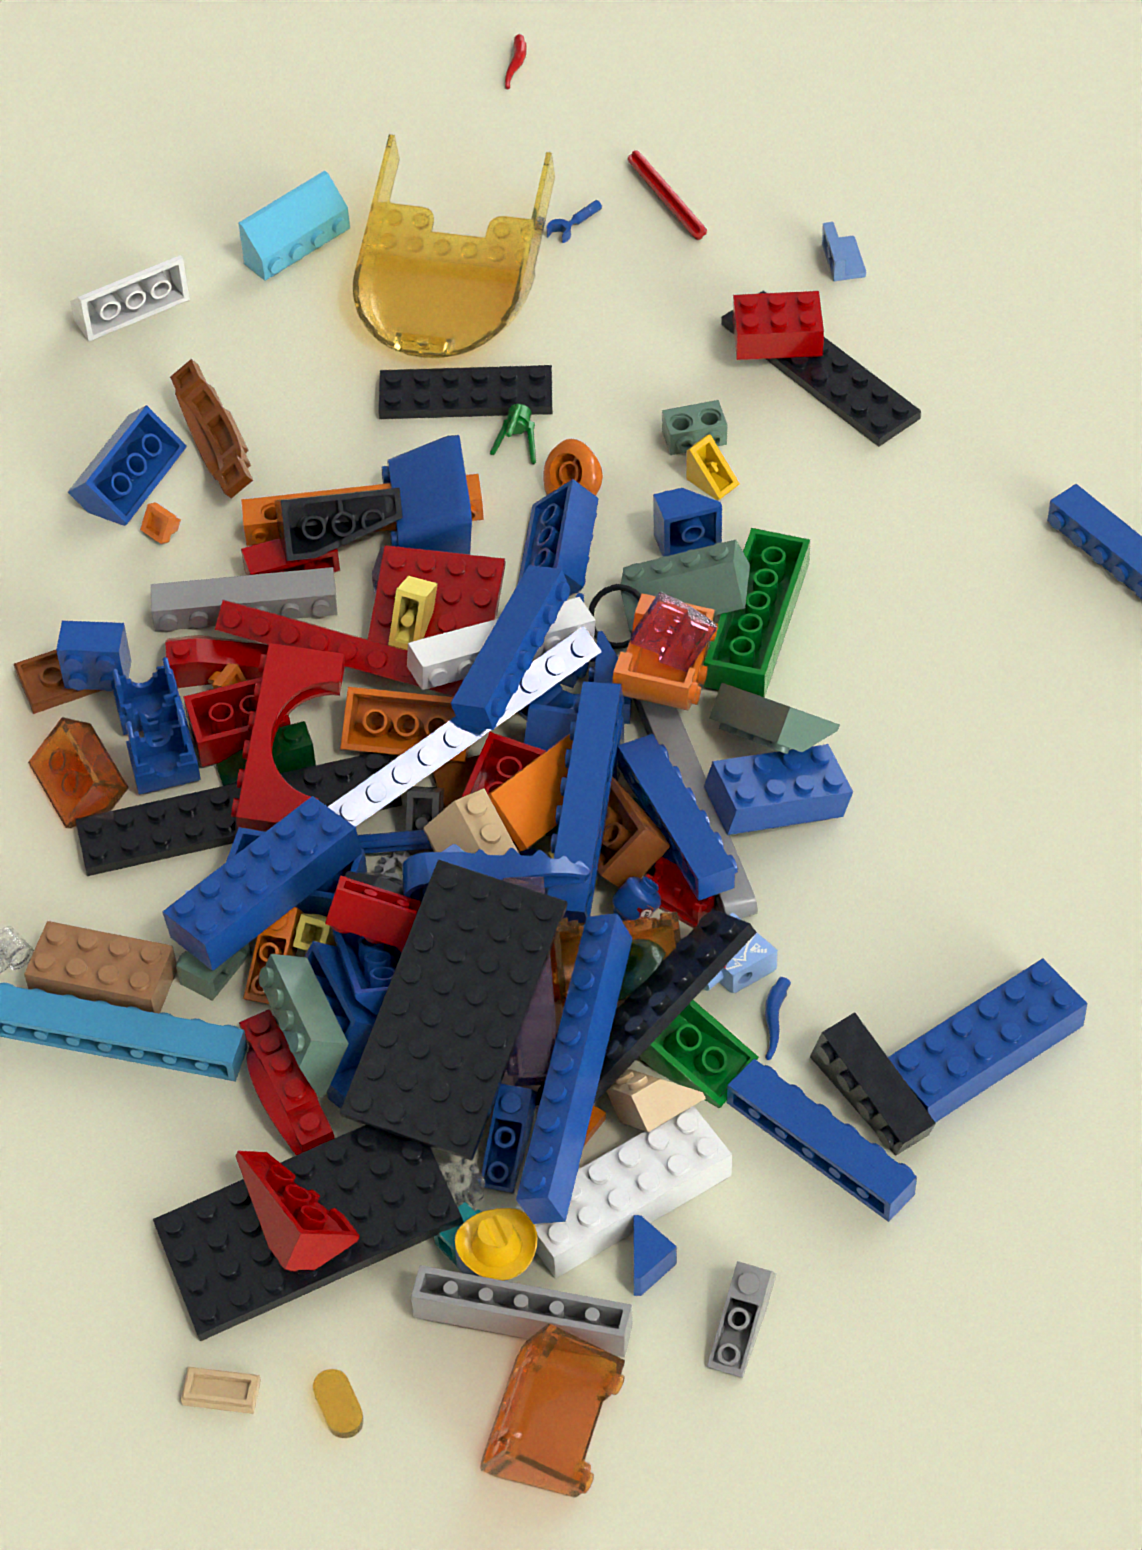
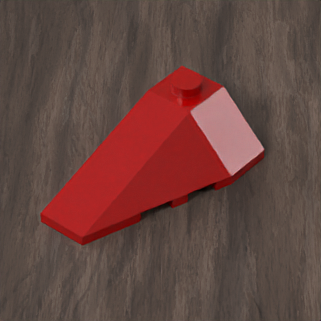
(199, 656)
(292, 1219)

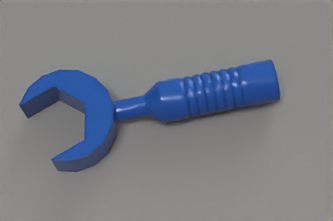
(564, 226)

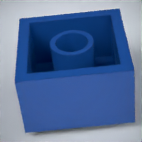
(91, 652)

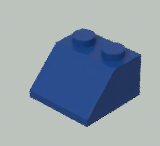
(685, 521)

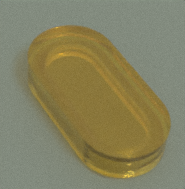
(338, 1403)

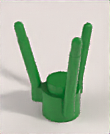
(517, 423)

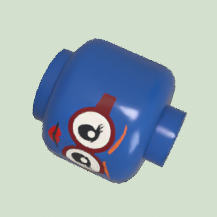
(636, 899)

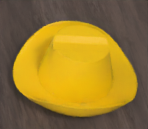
(497, 1243)

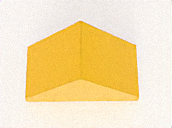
(709, 469)

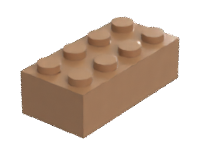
(102, 967)

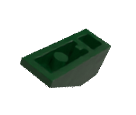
(290, 752)

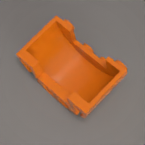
(655, 682)

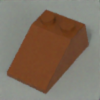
(629, 839)

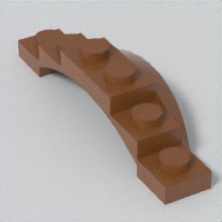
(212, 429)

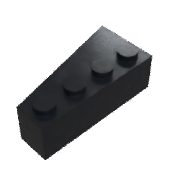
(872, 1084)

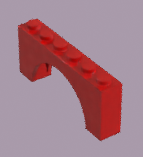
(288, 680)

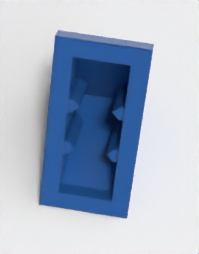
(652, 1255)

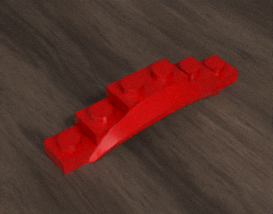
(282, 1085)

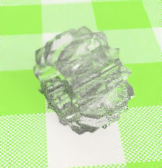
(463, 1181)

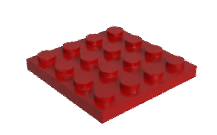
(465, 591)

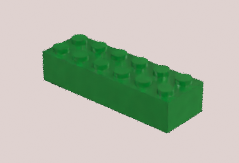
(753, 636)

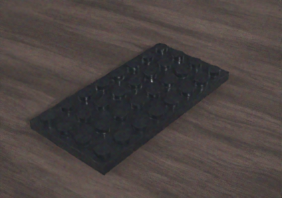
(454, 1010)
(374, 1178)

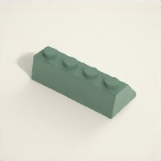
(702, 577)
(768, 721)
(304, 1018)

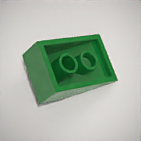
(699, 1054)

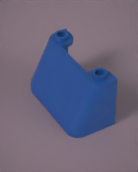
(432, 497)

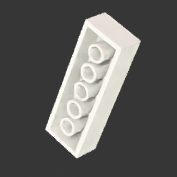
(637, 1178)

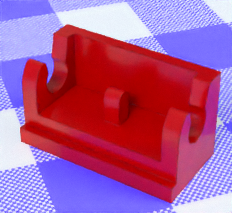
(677, 894)

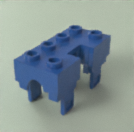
(166, 751)

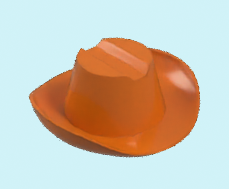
(571, 461)

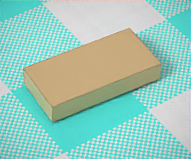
(220, 1390)

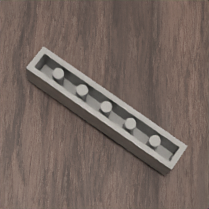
(283, 593)
(518, 1308)

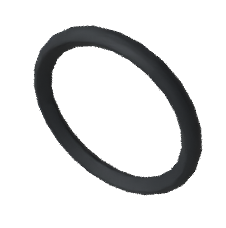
(603, 592)

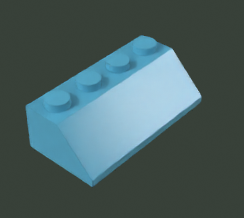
(293, 226)

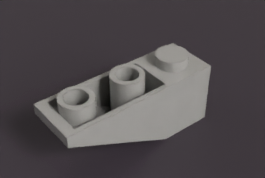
(741, 1318)

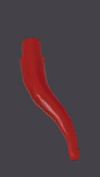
(520, 51)

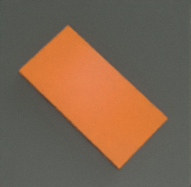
(532, 795)

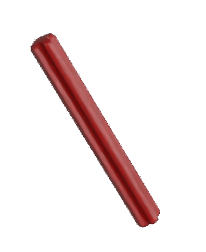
(667, 195)

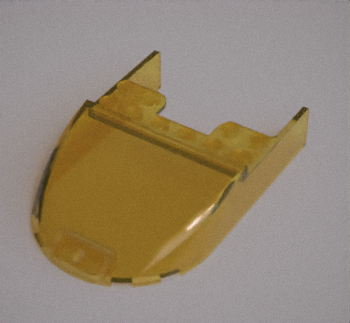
(439, 289)

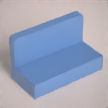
(842, 254)

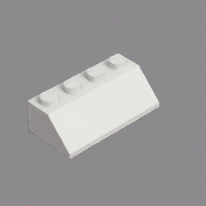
(131, 299)

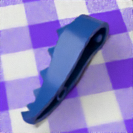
(556, 872)

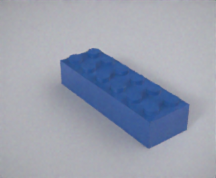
(262, 883)
(990, 1039)

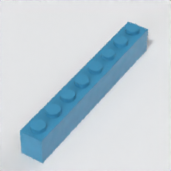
(121, 1032)

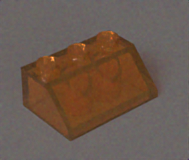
(77, 772)

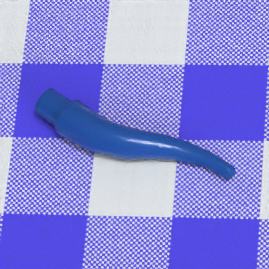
(772, 1006)

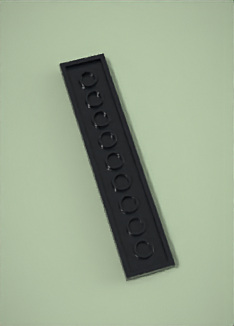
(203, 817)

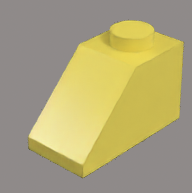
(412, 611)

